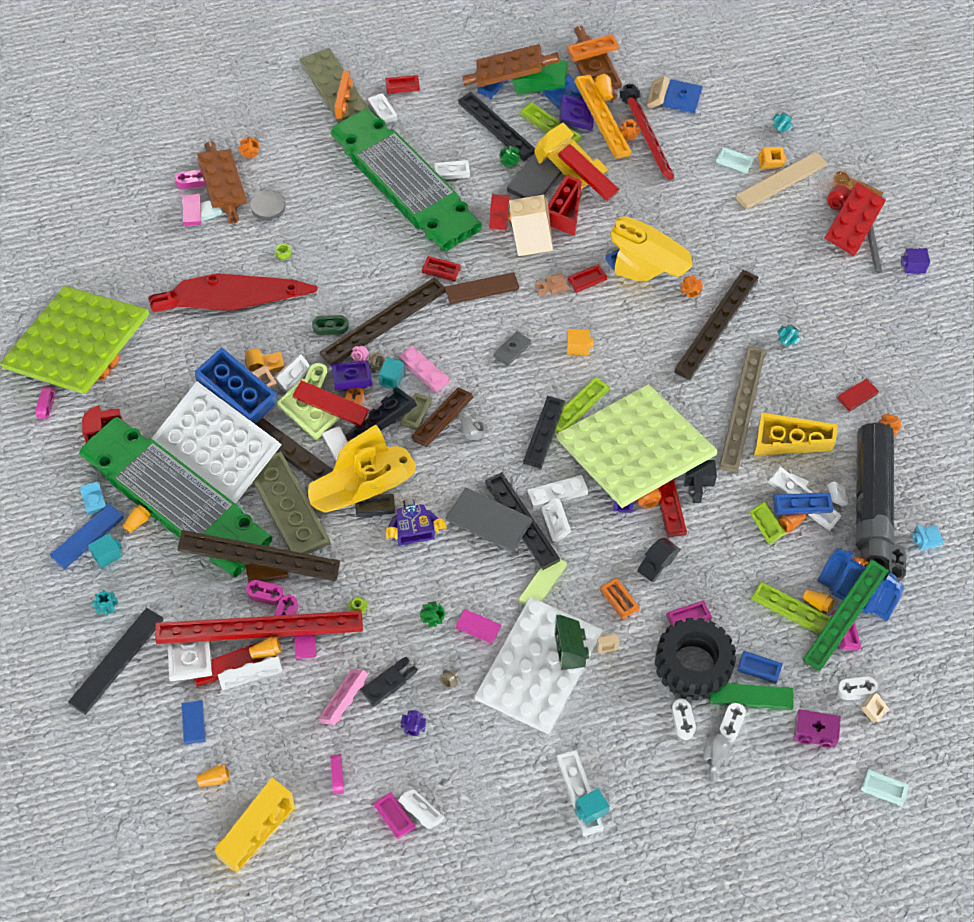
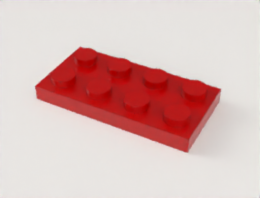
(855, 219)

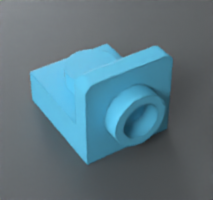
(93, 498)
(927, 537)

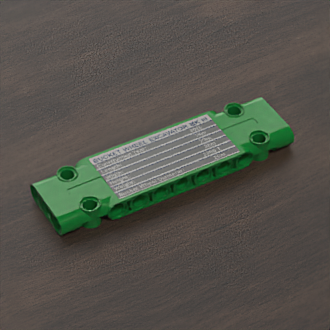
(406, 179)
(169, 488)

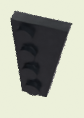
(390, 410)

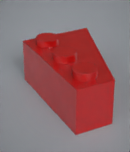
(565, 205)

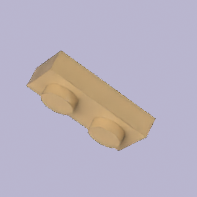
(657, 92)

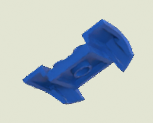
(842, 573)

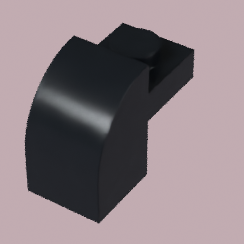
(699, 476)
(657, 557)

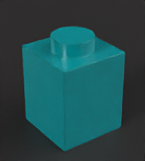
(391, 373)
(105, 550)
(591, 806)

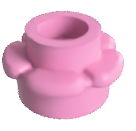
(360, 353)

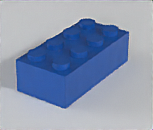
(236, 385)

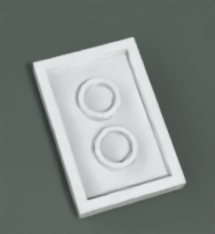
(189, 660)

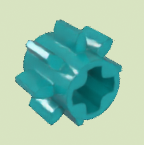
(782, 122)
(788, 335)
(105, 602)

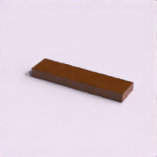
(482, 288)
(442, 417)

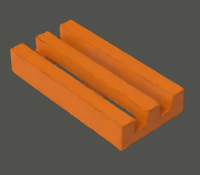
(628, 611)

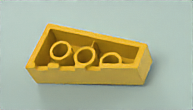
(793, 435)
(255, 825)

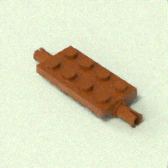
(597, 64)
(510, 65)
(222, 180)

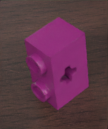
(826, 724)

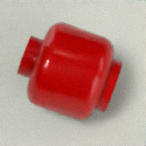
(837, 196)

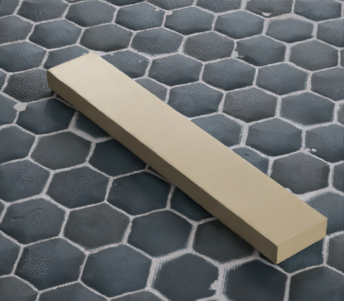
(781, 180)

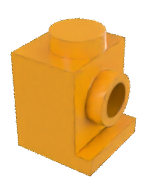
(771, 158)

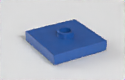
(682, 96)

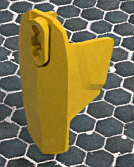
(361, 472)

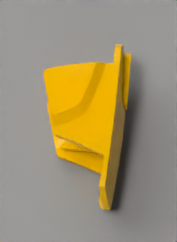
(646, 251)

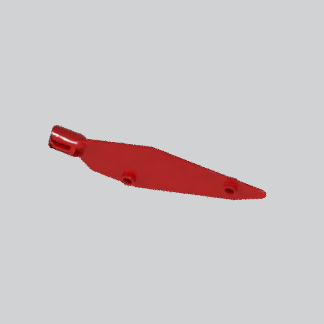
(228, 292)

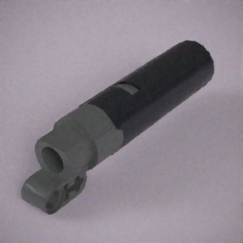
(876, 499)

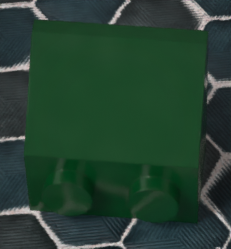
(569, 643)

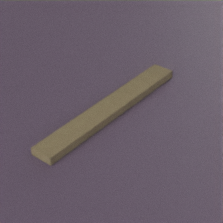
(742, 409)

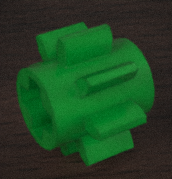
(509, 156)
(432, 614)

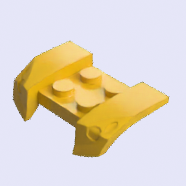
(556, 141)

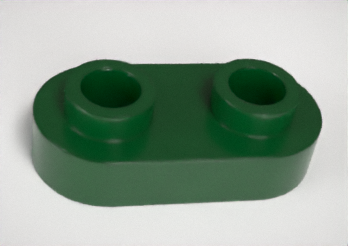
(330, 325)

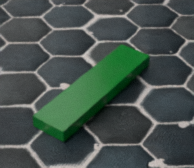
(754, 696)

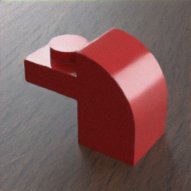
(499, 211)
(96, 419)

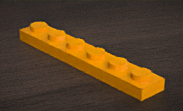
(602, 117)

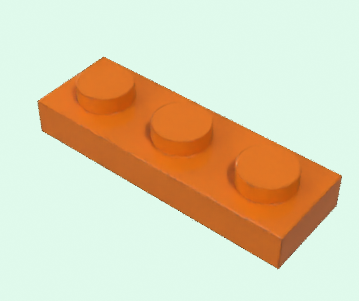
(592, 47)
(343, 95)

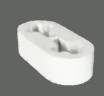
(856, 685)
(688, 718)
(727, 720)

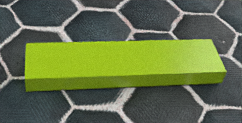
(543, 119)
(582, 403)
(790, 608)

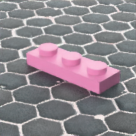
(424, 369)
(343, 697)

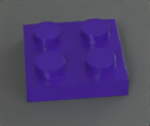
(575, 113)
(351, 375)

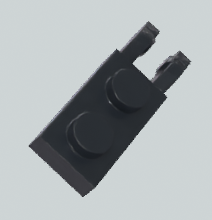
(388, 682)

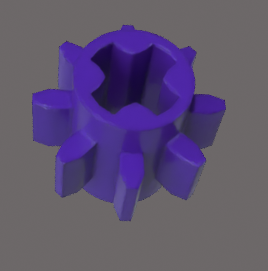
(413, 723)

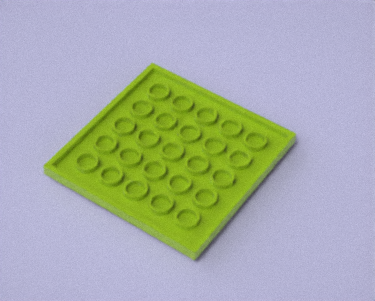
(74, 339)

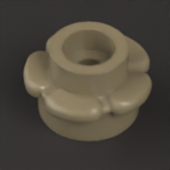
(380, 359)
(449, 678)

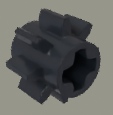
(629, 91)

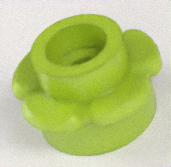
(283, 251)
(357, 600)

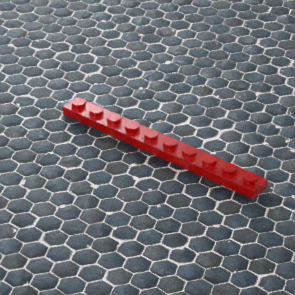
(258, 627)

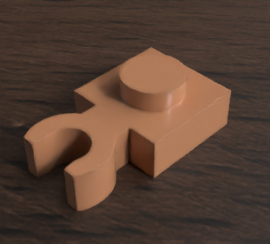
(553, 283)

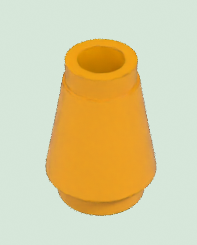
(604, 86)
(136, 518)
(819, 600)
(268, 648)
(214, 776)

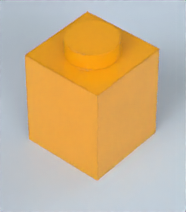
(579, 342)

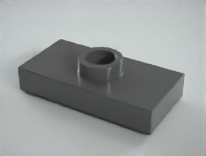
(512, 348)

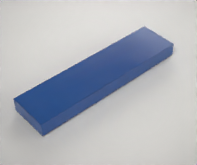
(90, 532)

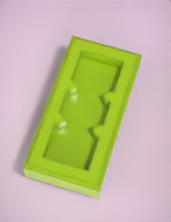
(767, 522)

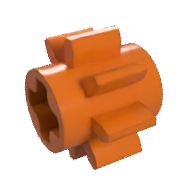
(629, 129)
(249, 147)
(691, 286)
(892, 421)

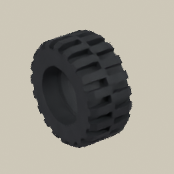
(701, 635)

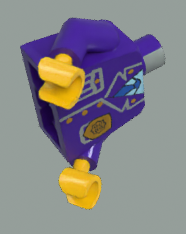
(414, 524)

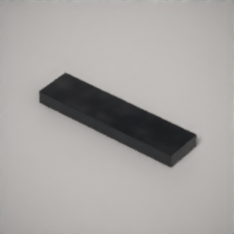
(544, 432)

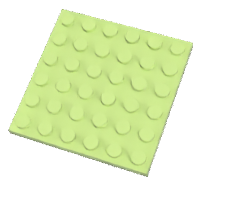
(636, 445)

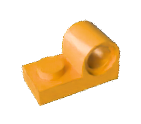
(255, 360)

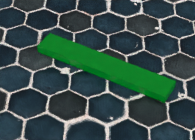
(845, 615)

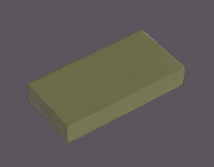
(416, 416)

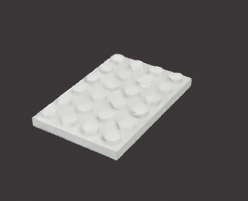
(216, 442)
(527, 671)

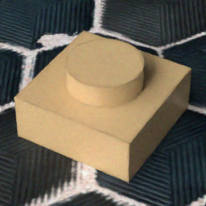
(607, 643)
(874, 707)

